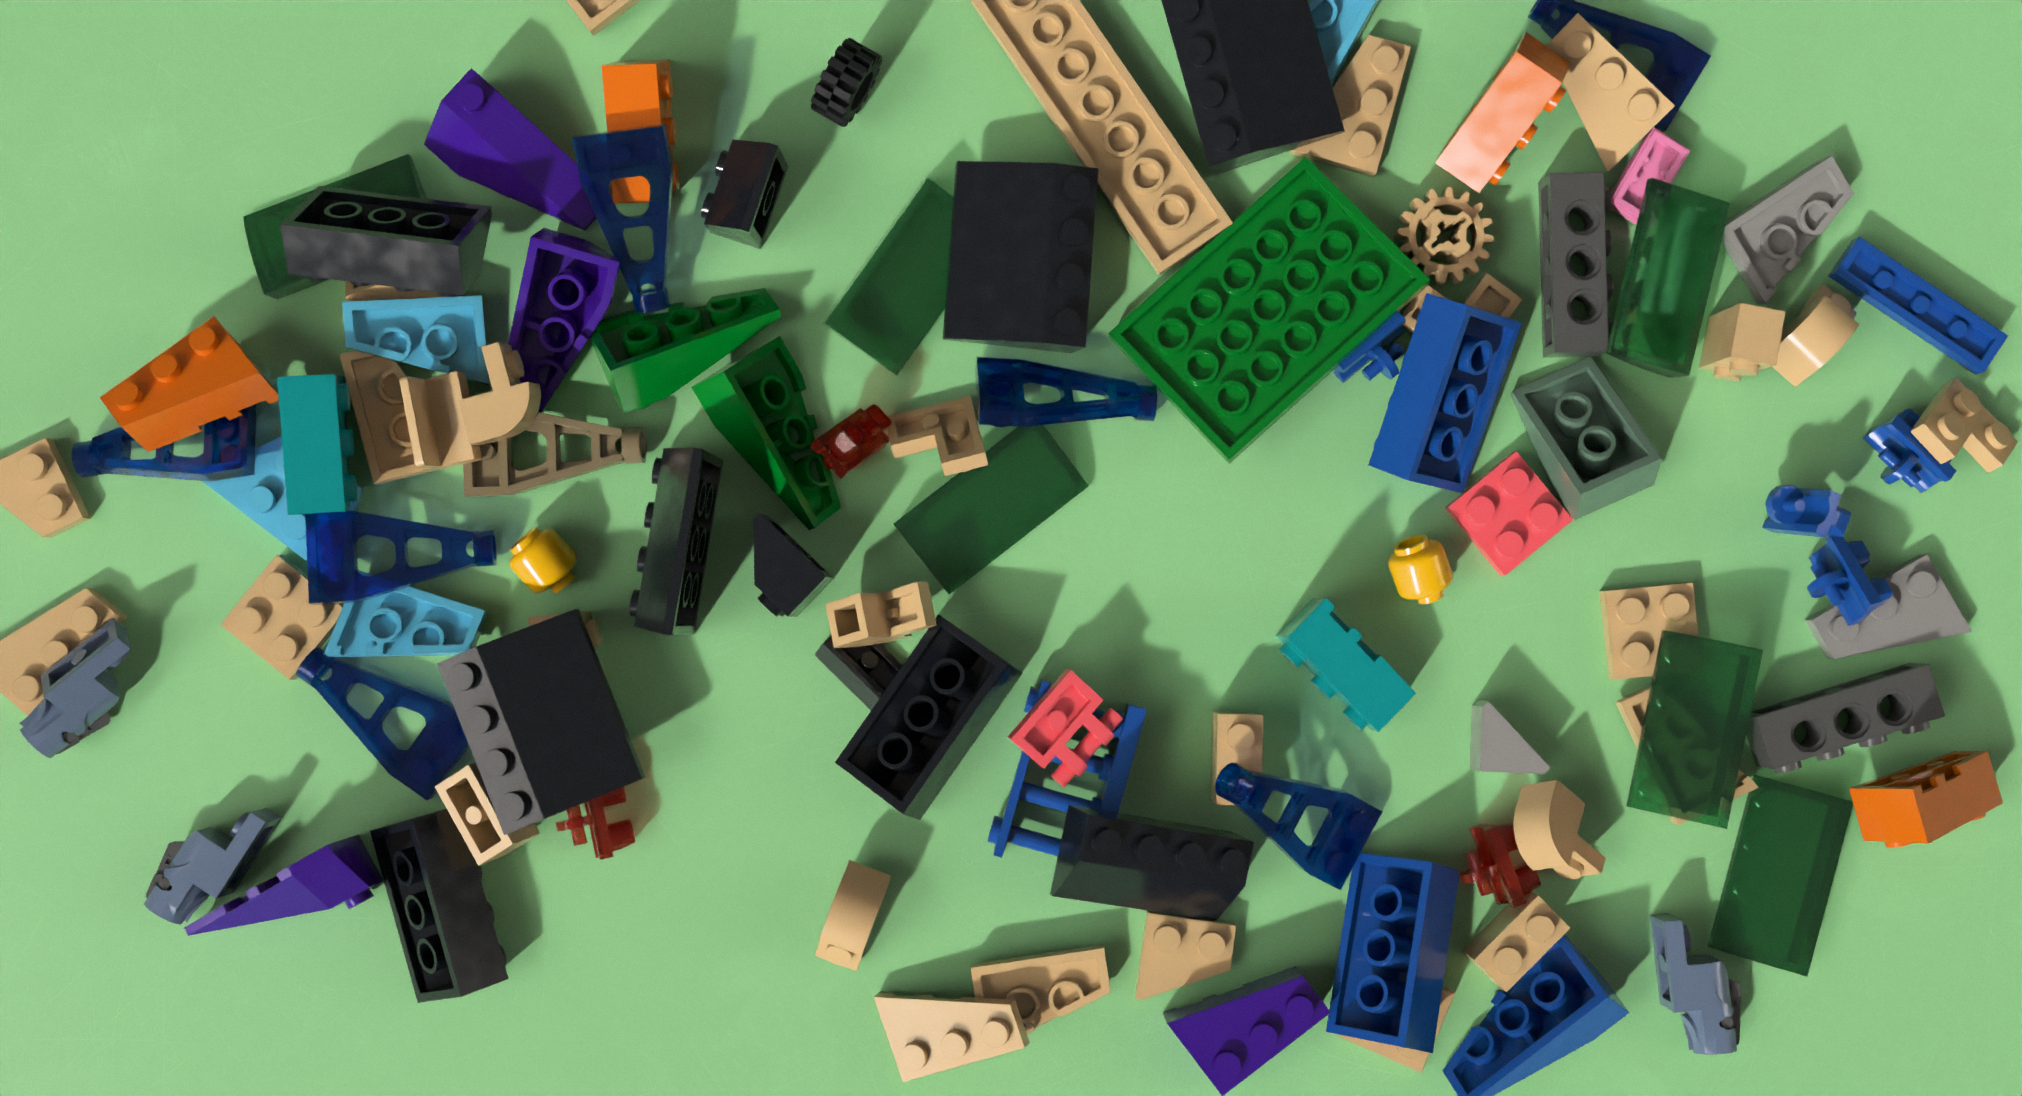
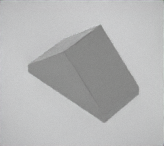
(1498, 746)

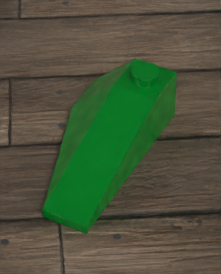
(664, 351)
(765, 419)

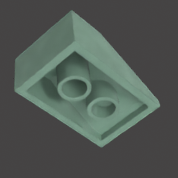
(1586, 438)

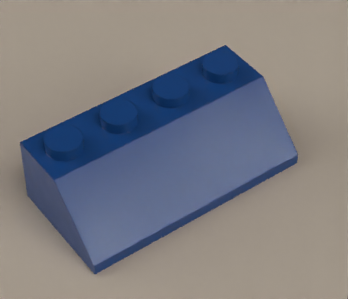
(1444, 393)
(1393, 951)

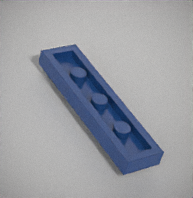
(1918, 305)

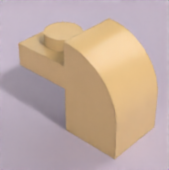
(1815, 335)
(508, 407)
(880, 617)
(1548, 828)
(852, 915)

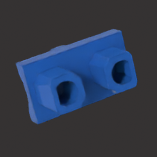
(1374, 351)
(1905, 454)
(1805, 512)
(1842, 579)

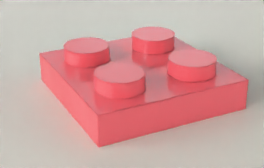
(1508, 513)

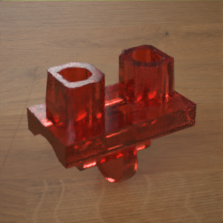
(853, 440)
(604, 836)
(1493, 868)

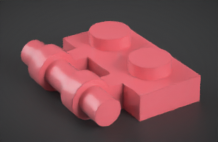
(1056, 719)

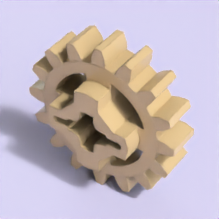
(1434, 222)

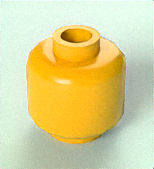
(543, 560)
(1420, 569)

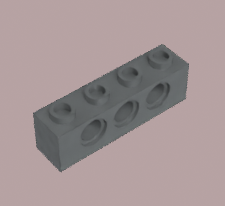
(1561, 331)
(1912, 702)

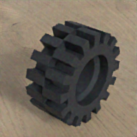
(846, 82)

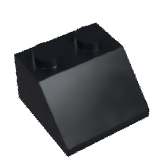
(745, 192)
(784, 570)

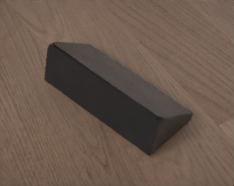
(861, 669)

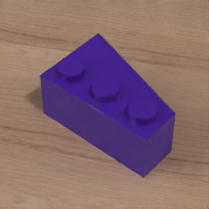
(1246, 1026)

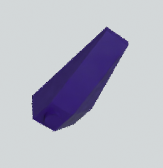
(501, 149)
(559, 305)
(316, 883)

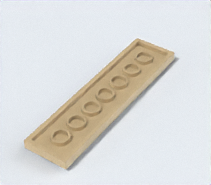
(1108, 125)

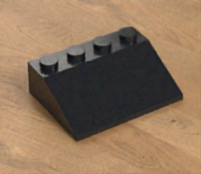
(1253, 77)
(1021, 255)
(677, 541)
(541, 721)

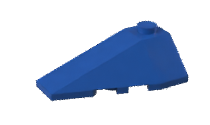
(1535, 1023)

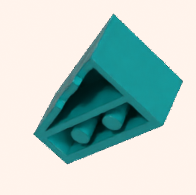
(316, 443)
(1344, 665)

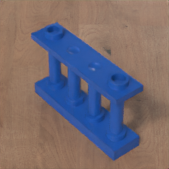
(1111, 768)

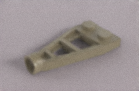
(498, 477)

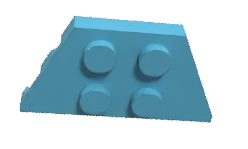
(265, 500)

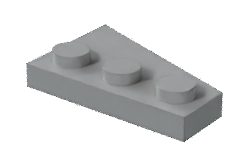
(1780, 226)
(1914, 613)

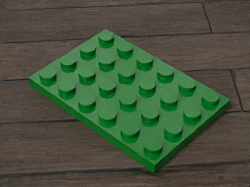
(1268, 309)

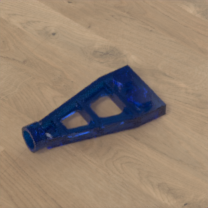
(1675, 61)
(623, 155)
(1003, 401)
(226, 453)
(334, 560)
(433, 751)
(1338, 839)

